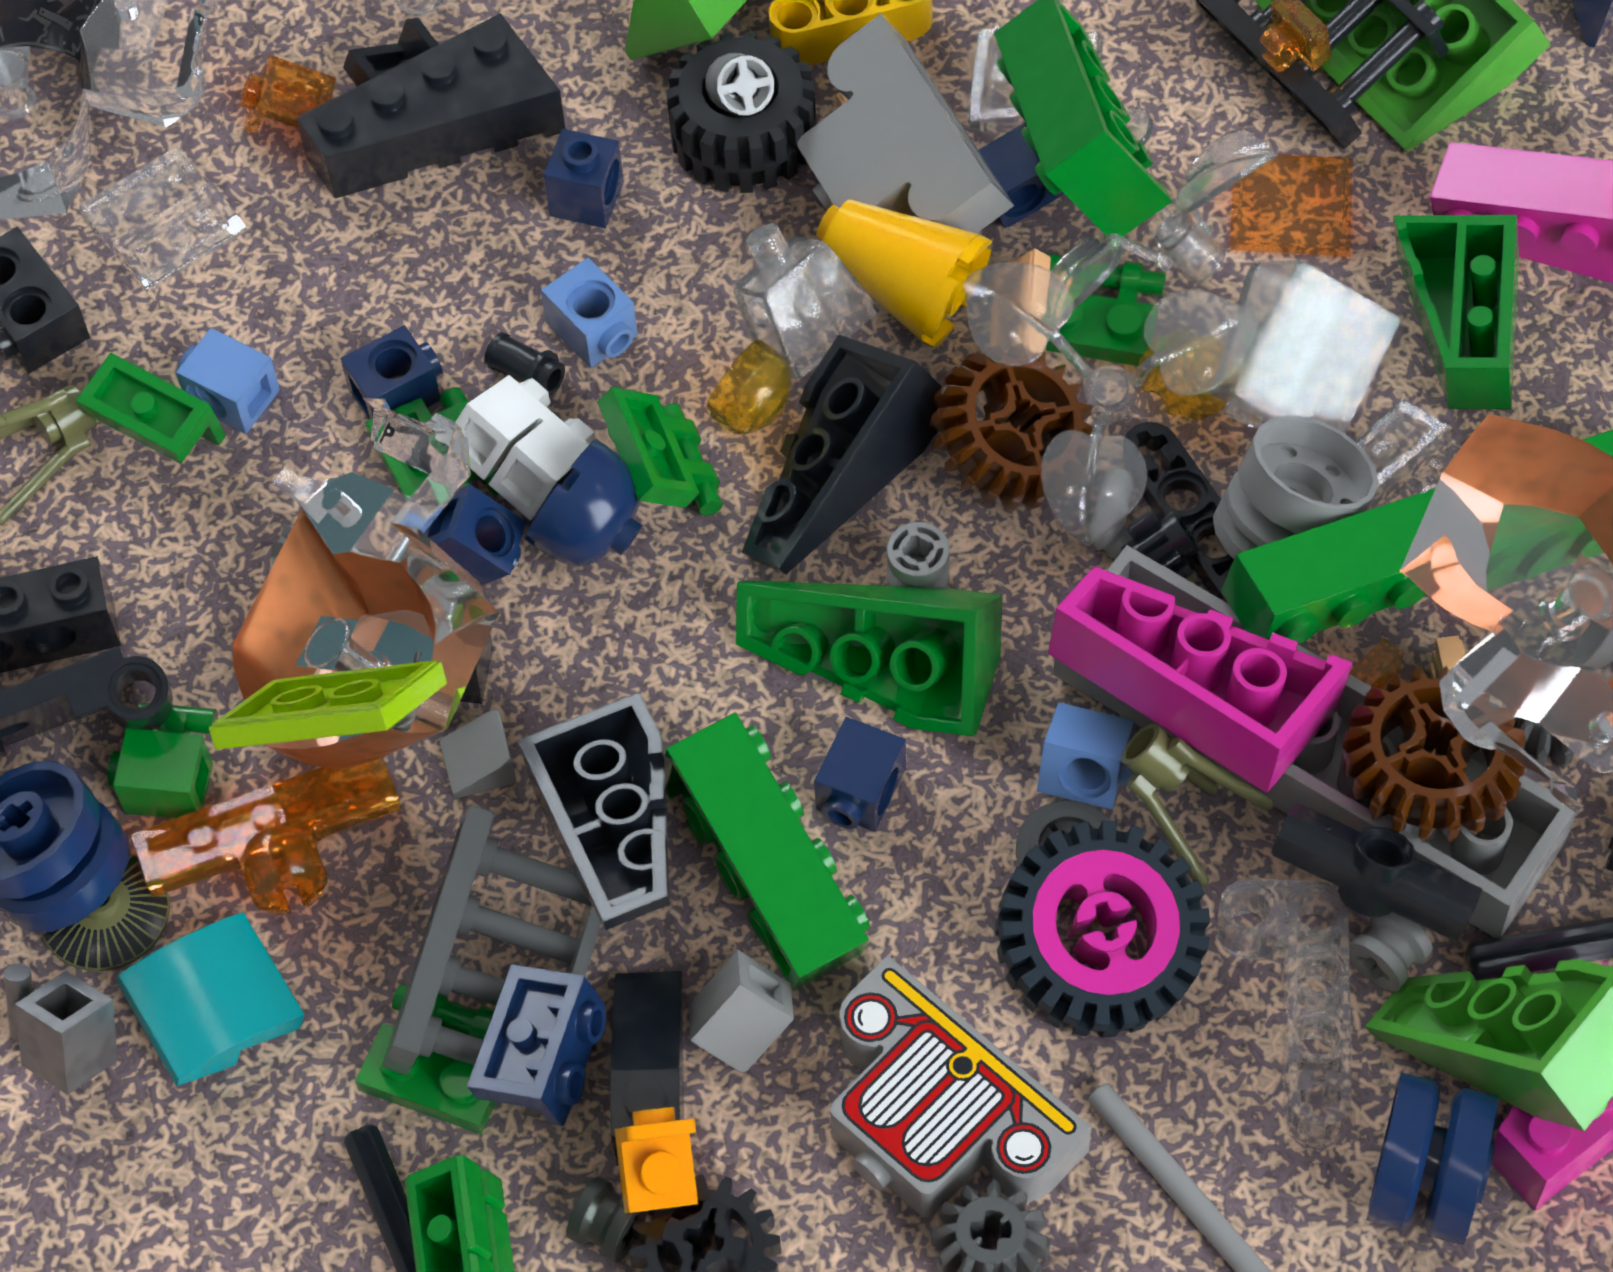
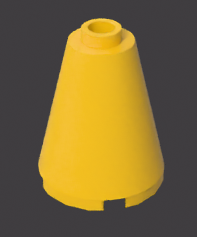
(906, 263)

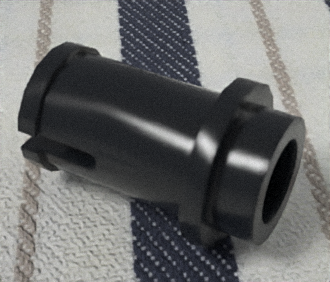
(524, 362)

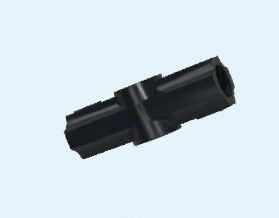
(1376, 871)

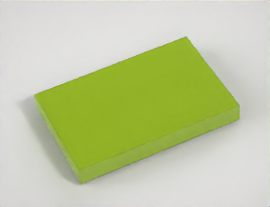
(328, 705)

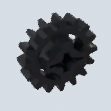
(715, 1209)

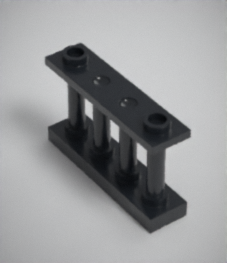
(1334, 105)

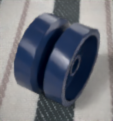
(56, 847)
(1445, 1161)

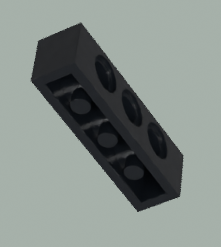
(55, 614)

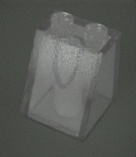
(1309, 348)

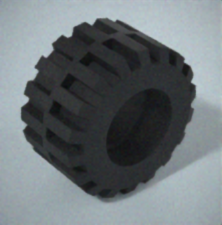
(745, 148)

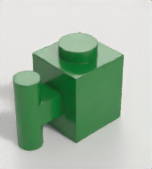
(166, 768)

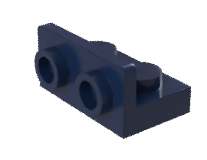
(539, 1042)

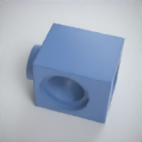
(588, 293)
(229, 378)
(1085, 756)

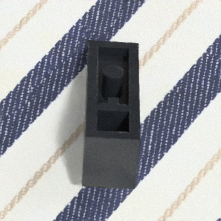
(646, 1046)

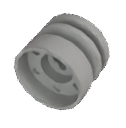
(1291, 482)

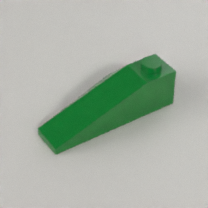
(901, 646)

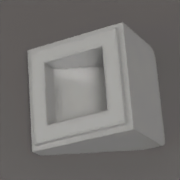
(478, 756)

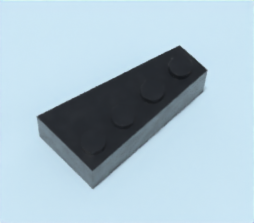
(432, 110)

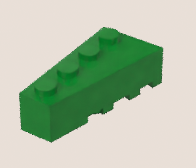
(1076, 119)
(765, 850)

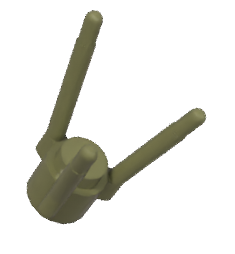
(56, 419)
(1164, 764)

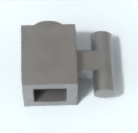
(61, 1027)

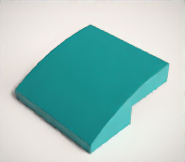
(209, 998)

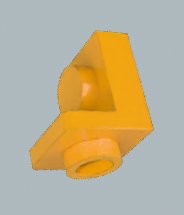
(656, 1161)

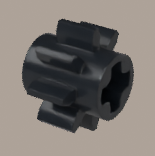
(1164, 541)

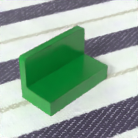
(148, 409)

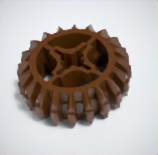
(998, 453)
(1421, 785)

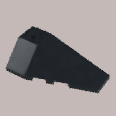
(607, 805)

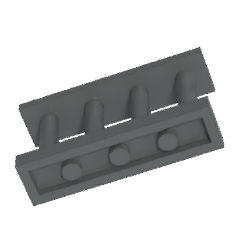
(458, 912)

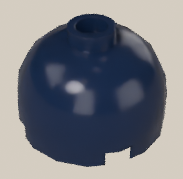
(588, 510)

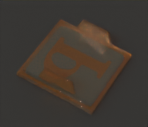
(1294, 207)

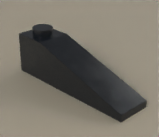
(857, 434)

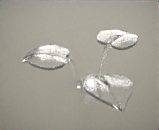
(1180, 239)
(1094, 477)

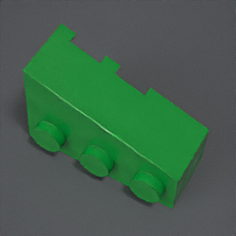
(1466, 301)

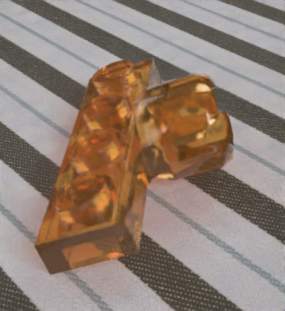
(267, 834)

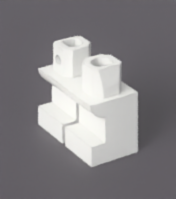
(539, 446)

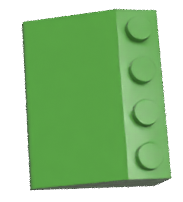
(1422, 93)

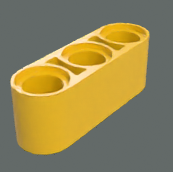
(822, 25)

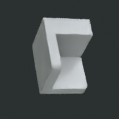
(740, 1012)

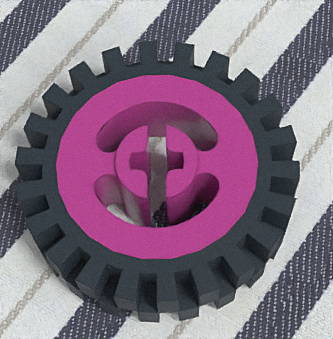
(1080, 868)

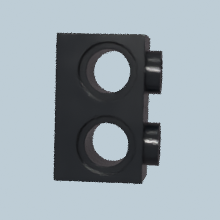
(36, 296)

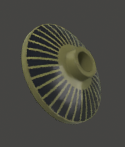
(118, 930)

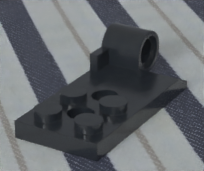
(80, 692)

